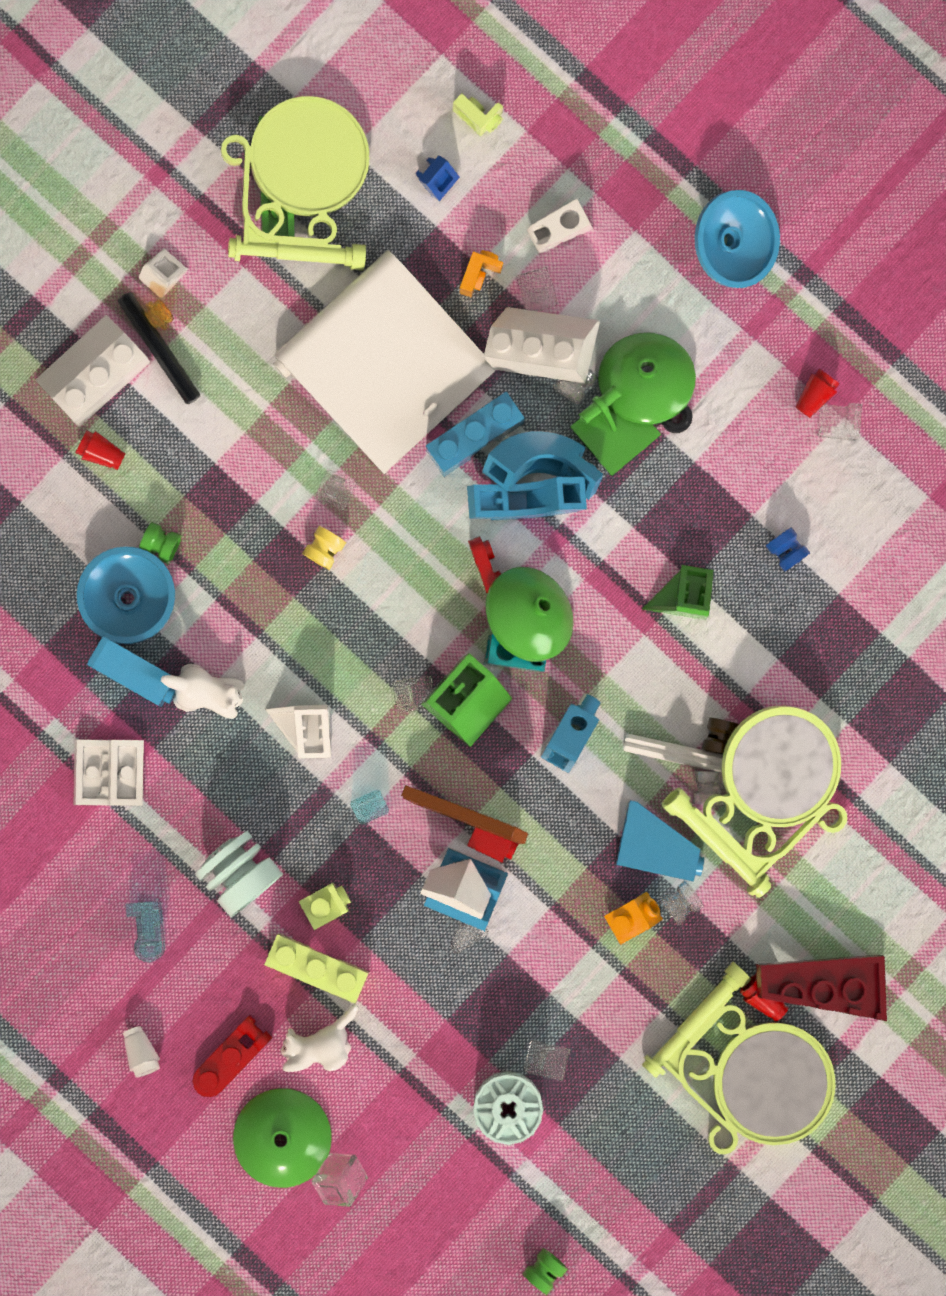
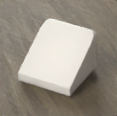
(162, 273)

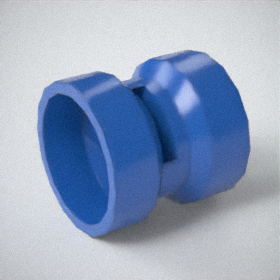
(783, 543)

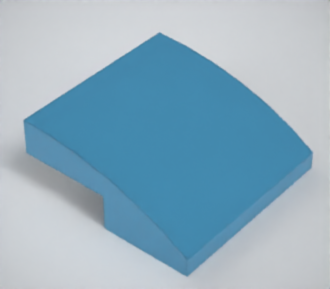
(493, 879)

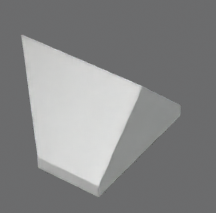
(305, 728)
(458, 887)

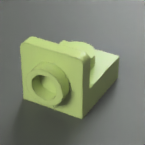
(472, 114)
(325, 905)

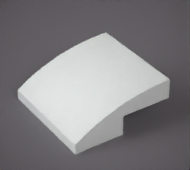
(108, 772)

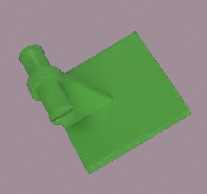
(609, 436)

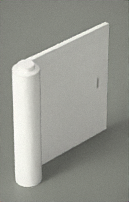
(384, 359)

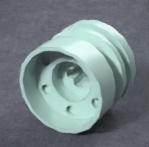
(238, 873)
(508, 1087)

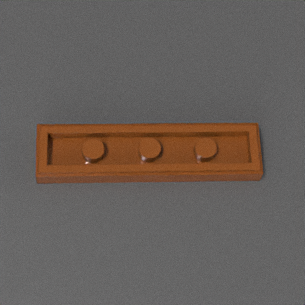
(464, 815)

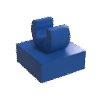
(438, 177)

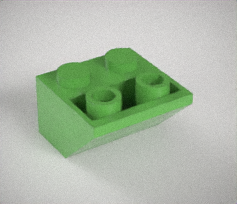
(467, 699)

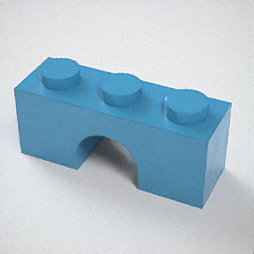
(474, 433)

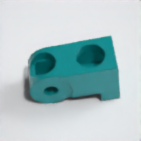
(498, 656)

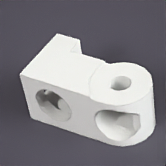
(559, 226)

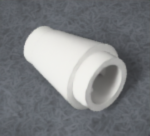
(140, 1052)

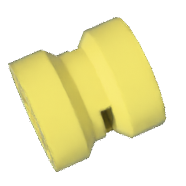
(324, 547)

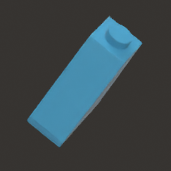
(131, 671)
(656, 847)

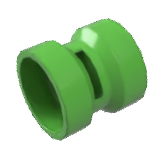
(156, 541)
(544, 1271)

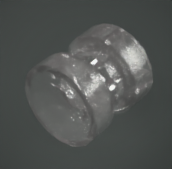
(574, 390)
(708, 784)
(681, 903)

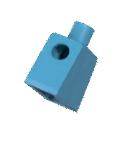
(566, 741)

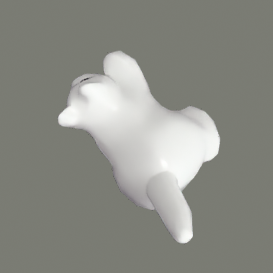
(199, 689)
(325, 1047)

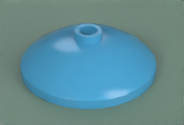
(750, 235)
(122, 573)

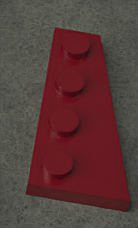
(832, 984)

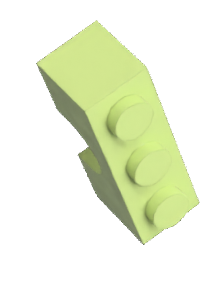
(316, 968)

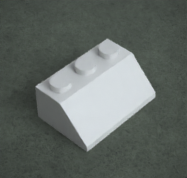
(542, 344)
(93, 370)

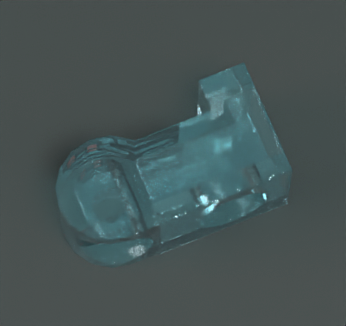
(150, 930)

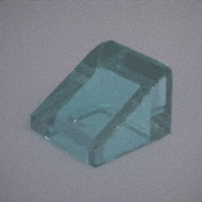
(369, 807)

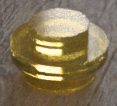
(158, 314)

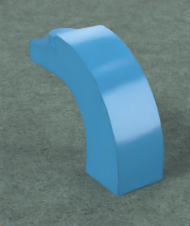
(540, 453)
(527, 500)

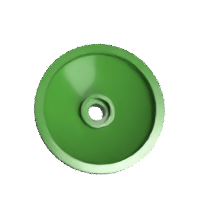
(650, 395)
(519, 620)
(289, 1114)

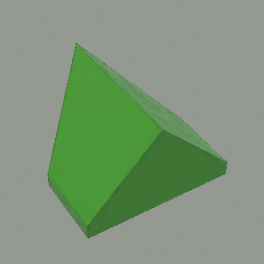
(685, 594)

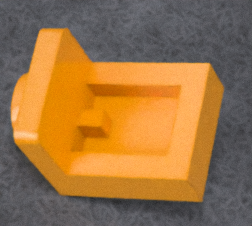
(634, 917)

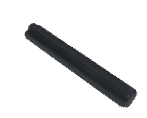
(159, 348)

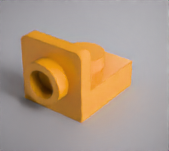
(474, 276)

